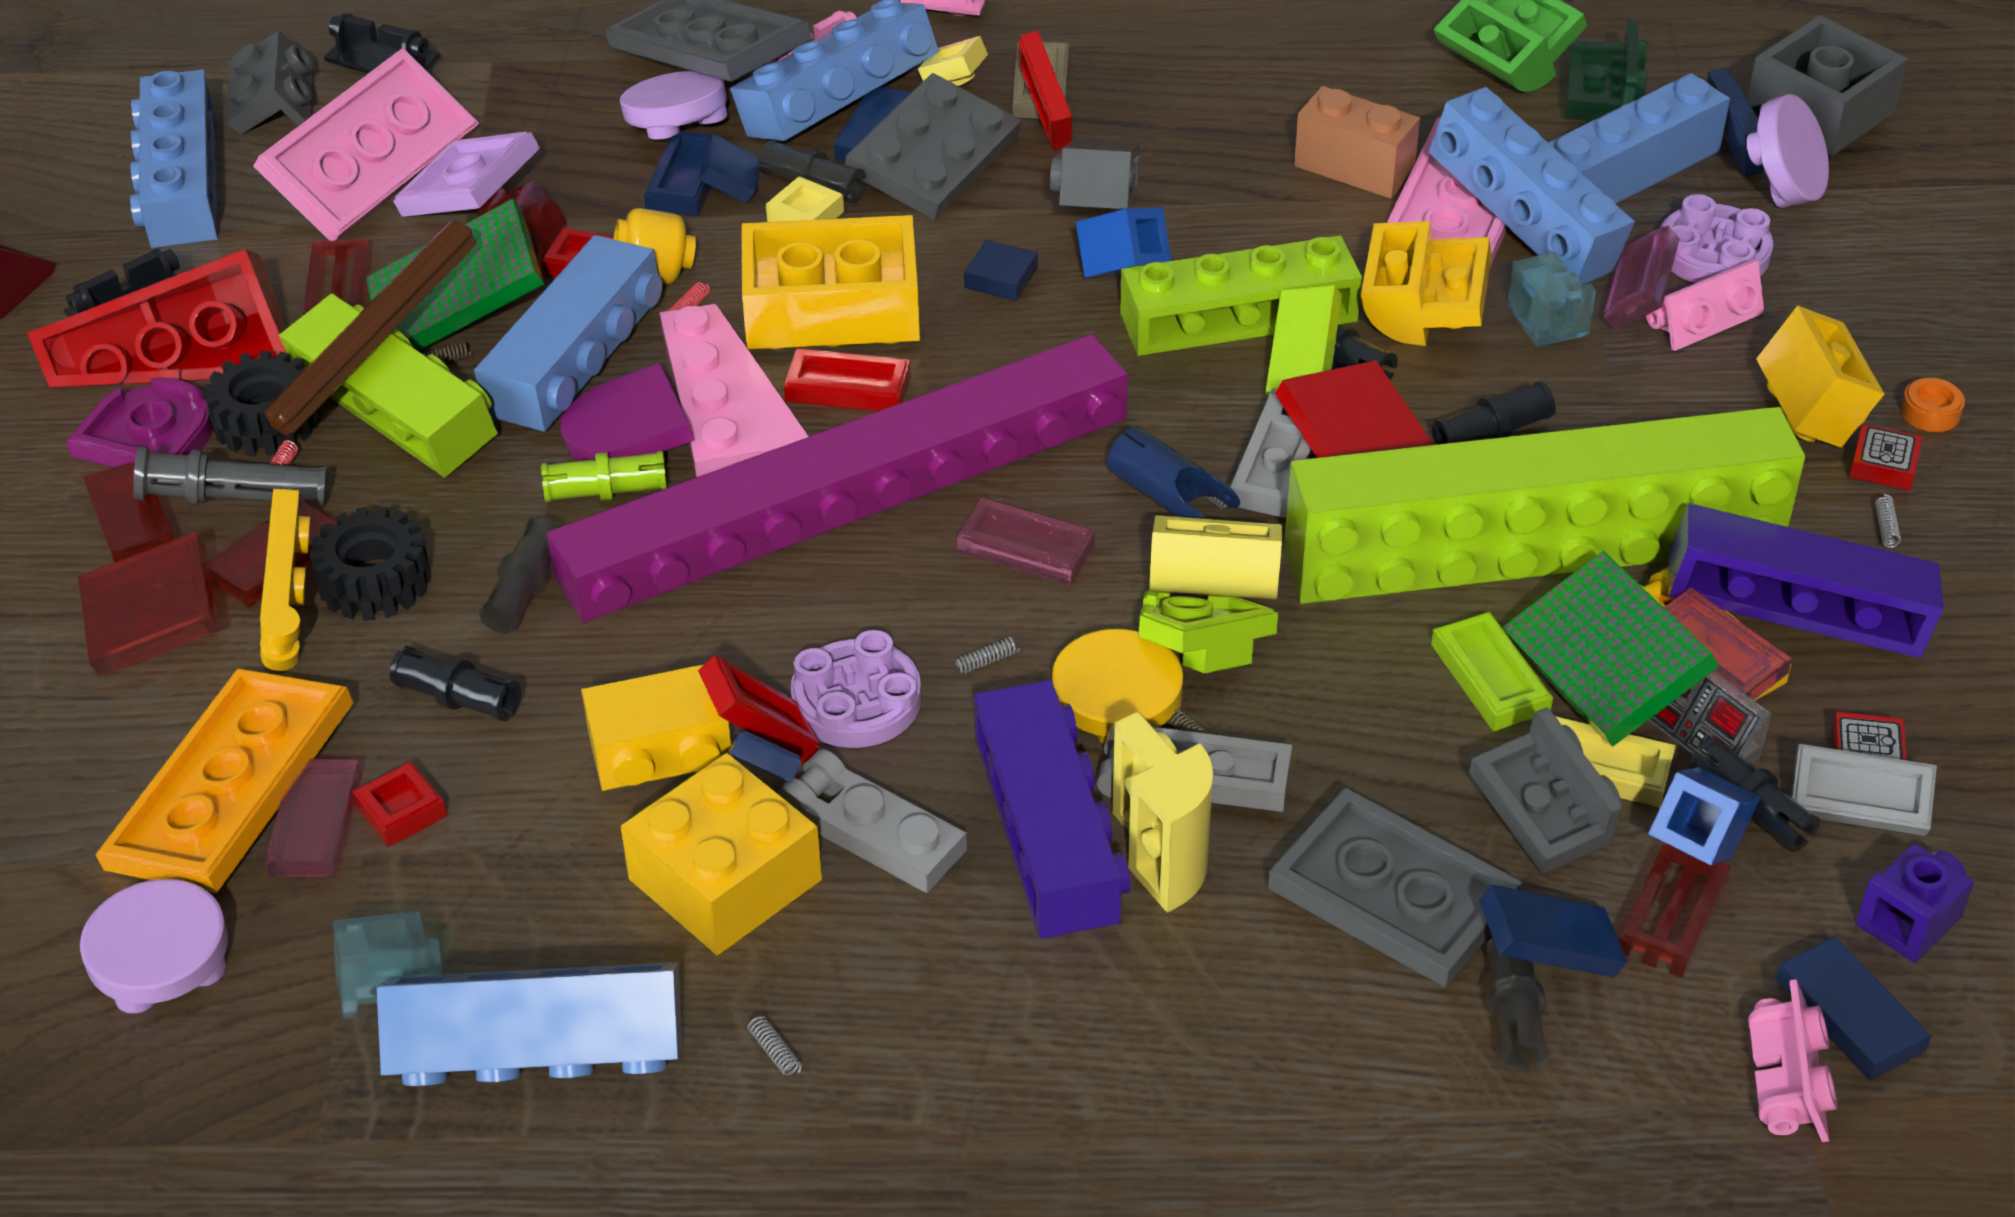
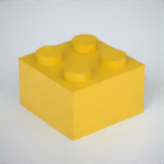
(722, 853)

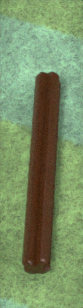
(370, 328)

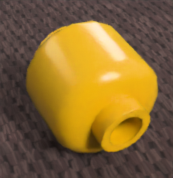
(663, 233)

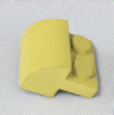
(1215, 557)
(1164, 807)

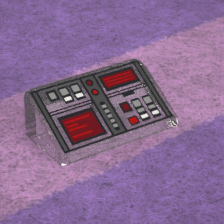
(1717, 710)

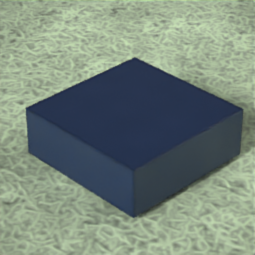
(729, 168)
(1001, 270)
(765, 756)

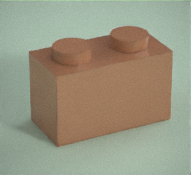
(1356, 141)

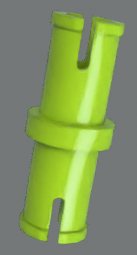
(603, 476)

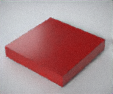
(1350, 411)

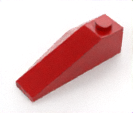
(167, 329)

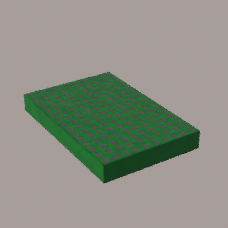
(488, 277)
(1609, 648)

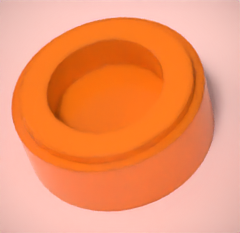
(1932, 405)

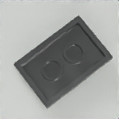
(933, 145)
(1390, 885)

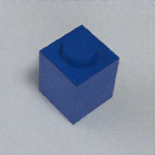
(1122, 241)
(1704, 815)

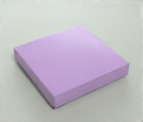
(466, 174)

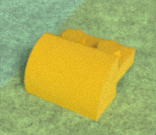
(1423, 281)

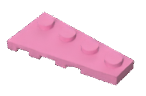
(723, 391)

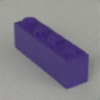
(1806, 580)
(1049, 809)

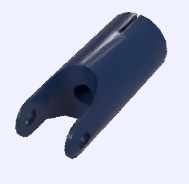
(1165, 473)

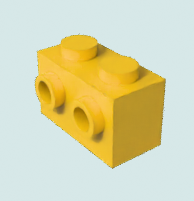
(1819, 377)
(653, 728)

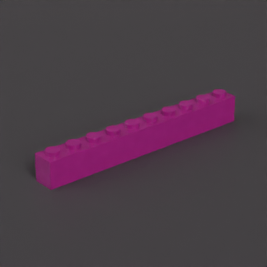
(835, 477)

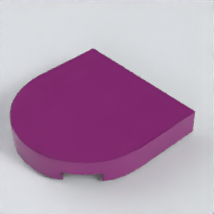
(163, 416)
(626, 417)

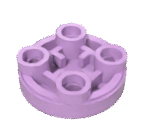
(674, 100)
(1791, 151)
(1717, 238)
(857, 690)
(154, 943)

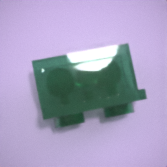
(1605, 75)

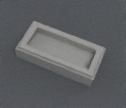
(1864, 789)

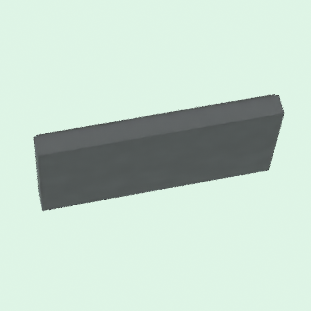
(708, 36)

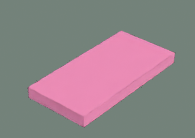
(365, 145)
(1444, 201)

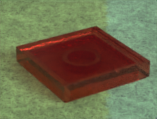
(147, 604)

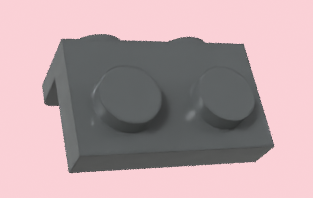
(267, 80)
(1549, 793)

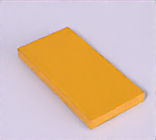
(225, 779)

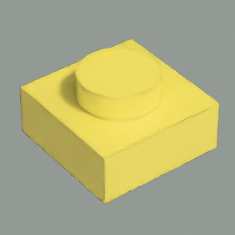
(955, 61)
(804, 201)

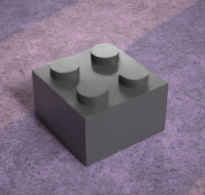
(1836, 73)

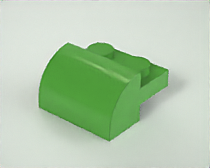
(1512, 37)

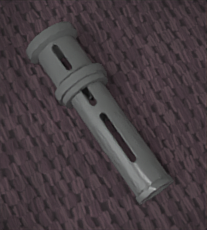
(197, 477)

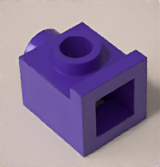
(1924, 887)

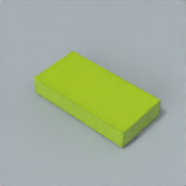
(1304, 333)
(1491, 671)

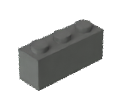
(1096, 173)

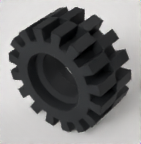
(235, 398)
(373, 586)

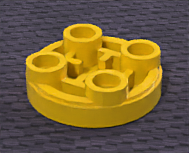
(1114, 676)

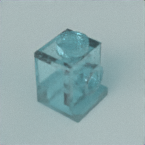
(1550, 300)
(379, 948)

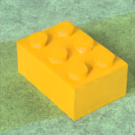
(829, 282)

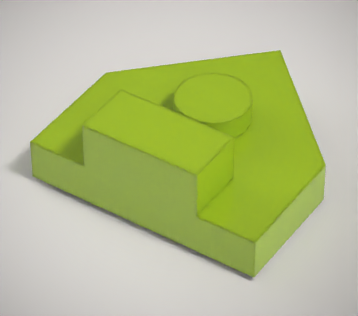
(1208, 632)

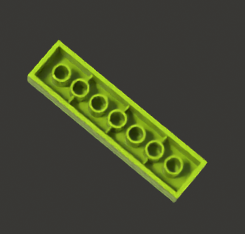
(1528, 502)

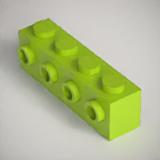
(1230, 293)
(400, 390)

